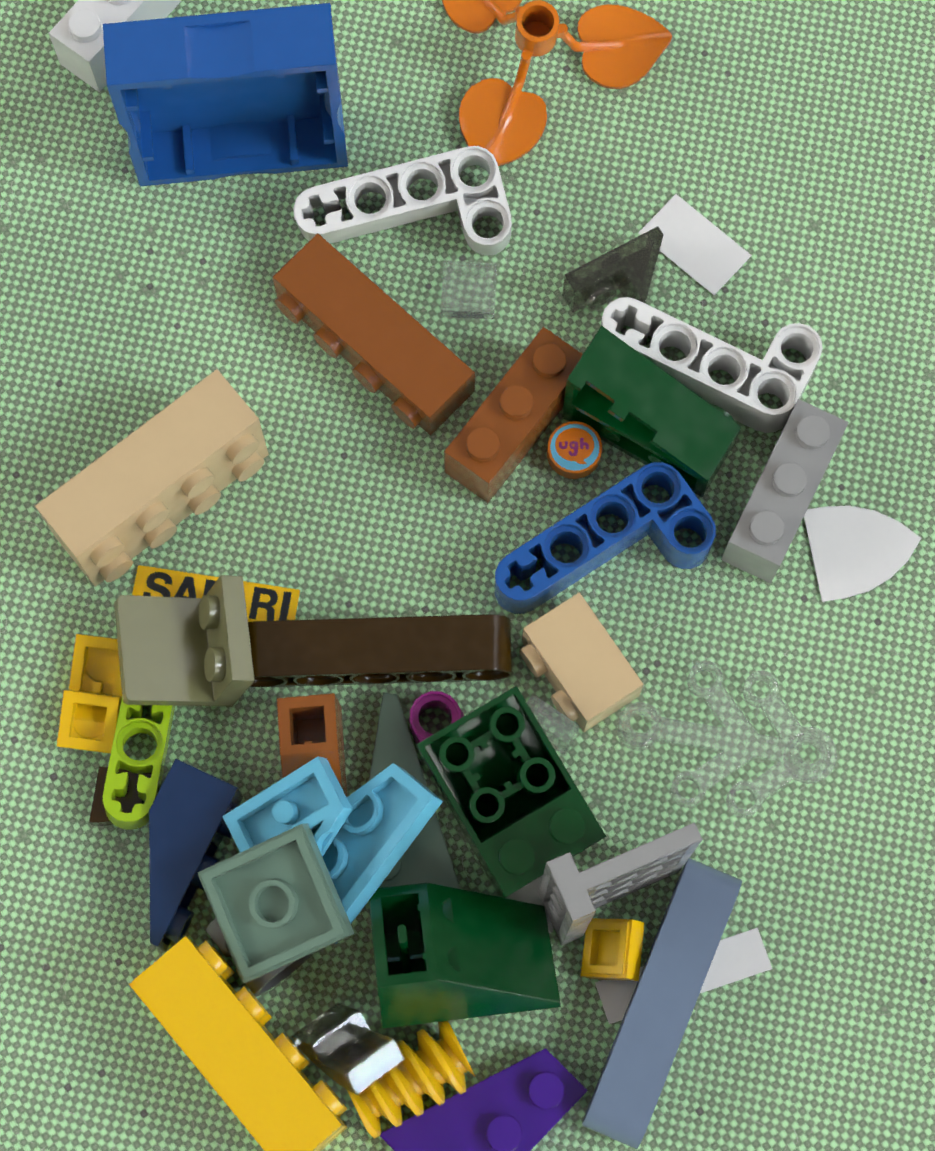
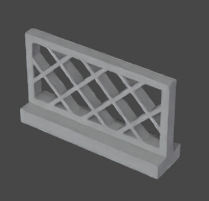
(574, 896)

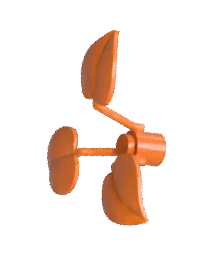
(617, 49)

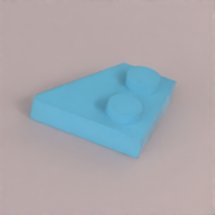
(302, 797)

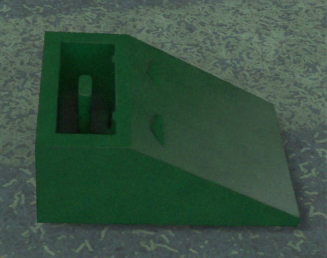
(509, 791)
(458, 955)

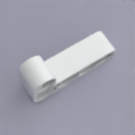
(402, 208)
(707, 353)

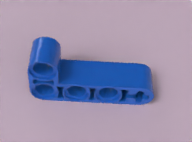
(598, 546)

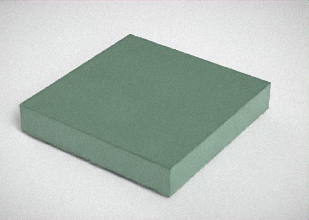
(275, 903)

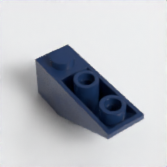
(182, 840)

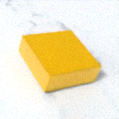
(612, 949)

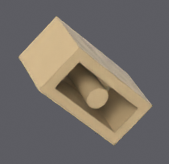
(580, 663)

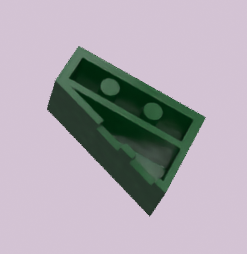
(648, 411)

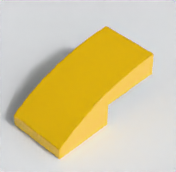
(93, 696)

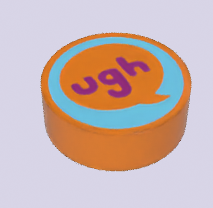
(574, 450)

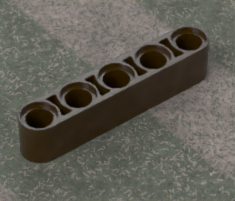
(381, 650)

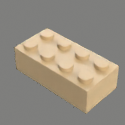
(156, 479)

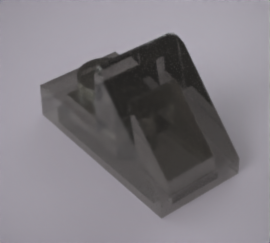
(623, 268)

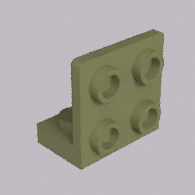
(185, 647)

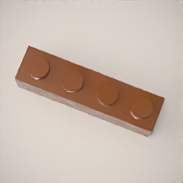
(373, 335)

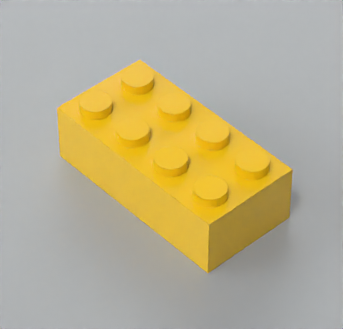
(236, 1052)

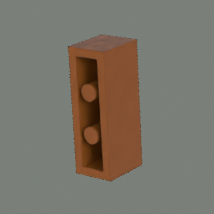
(512, 416)

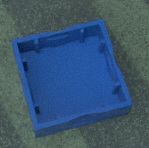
(227, 93)

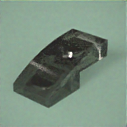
(347, 1048)

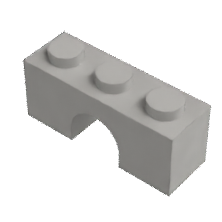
(784, 491)

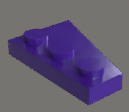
(496, 1114)

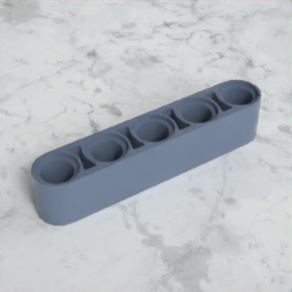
(662, 1003)

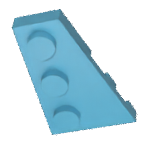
(376, 834)

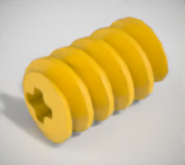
(418, 1074)

